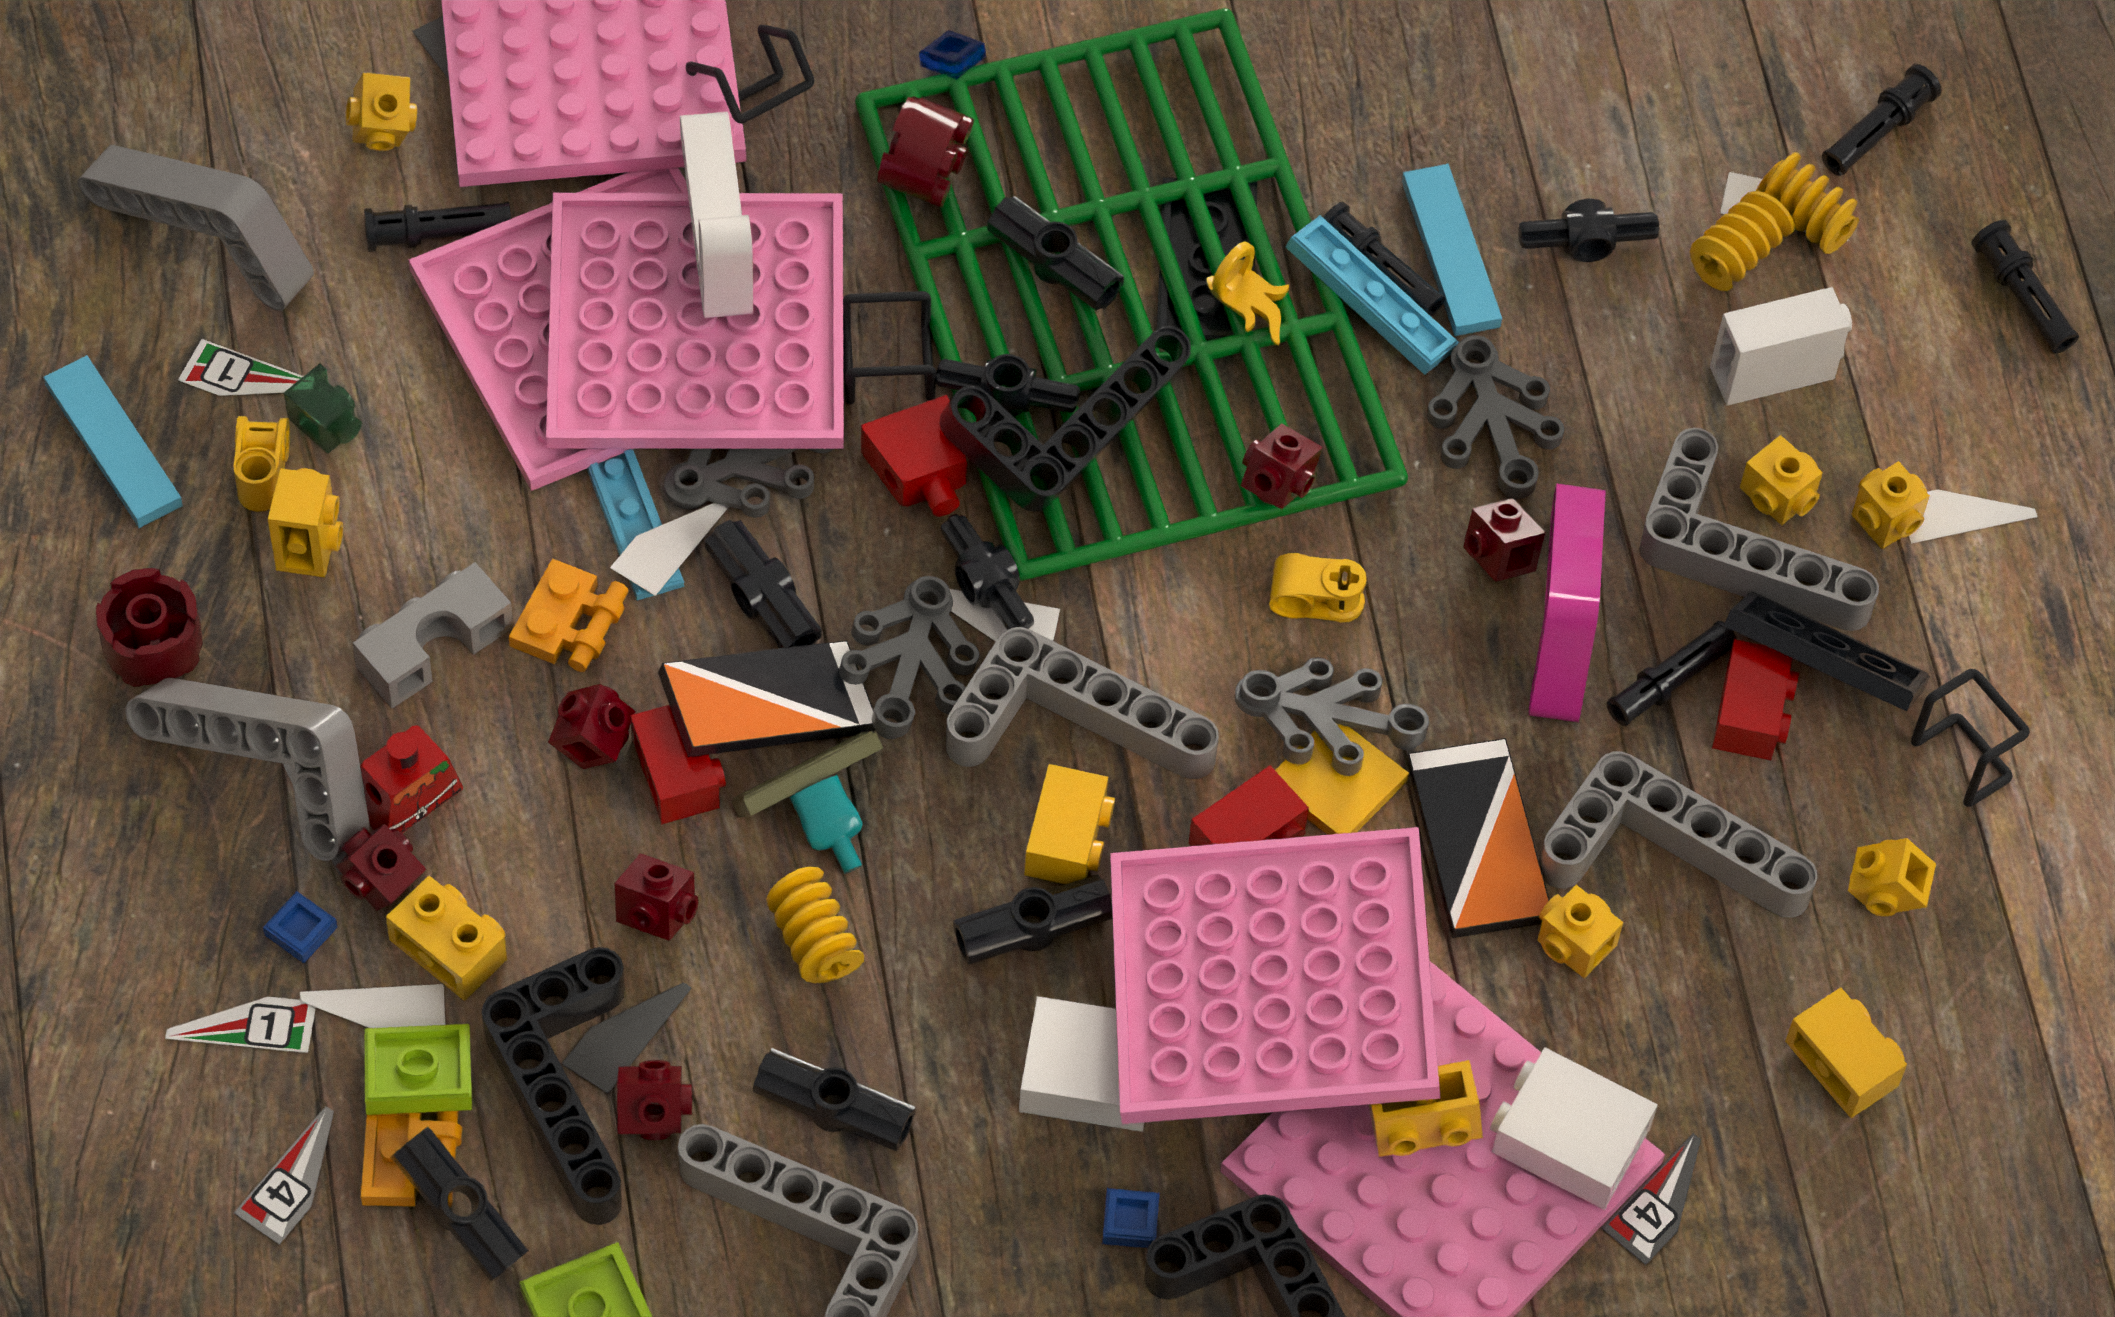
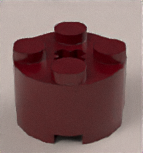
(925, 150)
(149, 627)

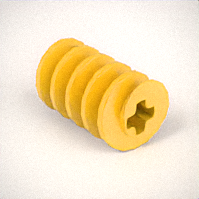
(1809, 204)
(1740, 239)
(812, 926)

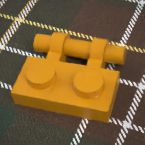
(555, 609)
(384, 1135)

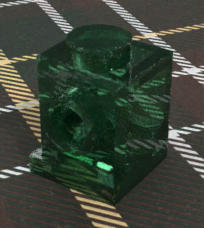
(322, 410)

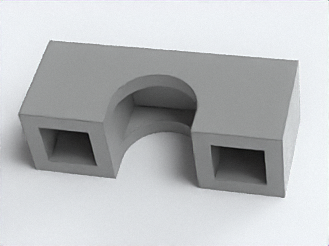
(461, 607)

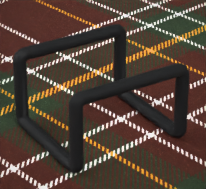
(764, 31)
(926, 369)
(1990, 754)

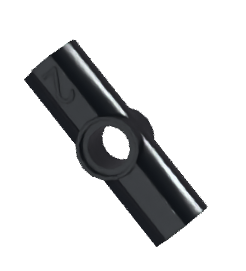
(1075, 265)
(762, 586)
(1004, 930)
(805, 1085)
(437, 1174)

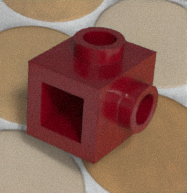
(1281, 466)
(1504, 539)
(591, 726)
(378, 865)
(655, 897)
(652, 1099)

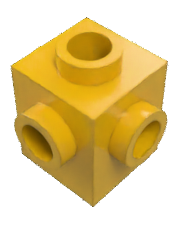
(381, 111)
(1782, 481)
(1890, 504)
(1891, 877)
(1578, 930)

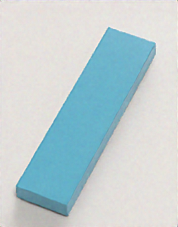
(1451, 250)
(1372, 294)
(113, 441)
(627, 507)

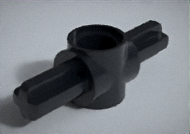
(1588, 230)
(1009, 370)
(986, 573)

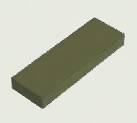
(806, 773)

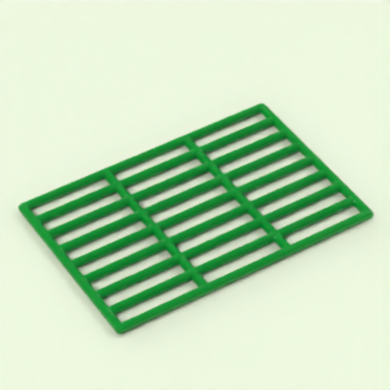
(1101, 211)

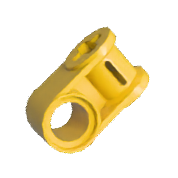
(259, 454)
(1314, 588)

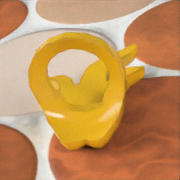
(1246, 291)

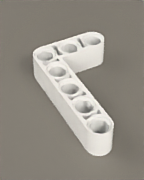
(718, 227)

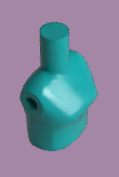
(829, 820)

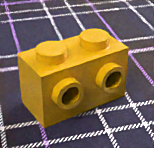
(304, 522)
(1067, 825)
(447, 936)
(1846, 1052)
(1429, 1123)

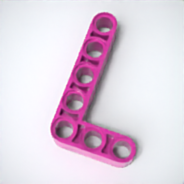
(1570, 603)

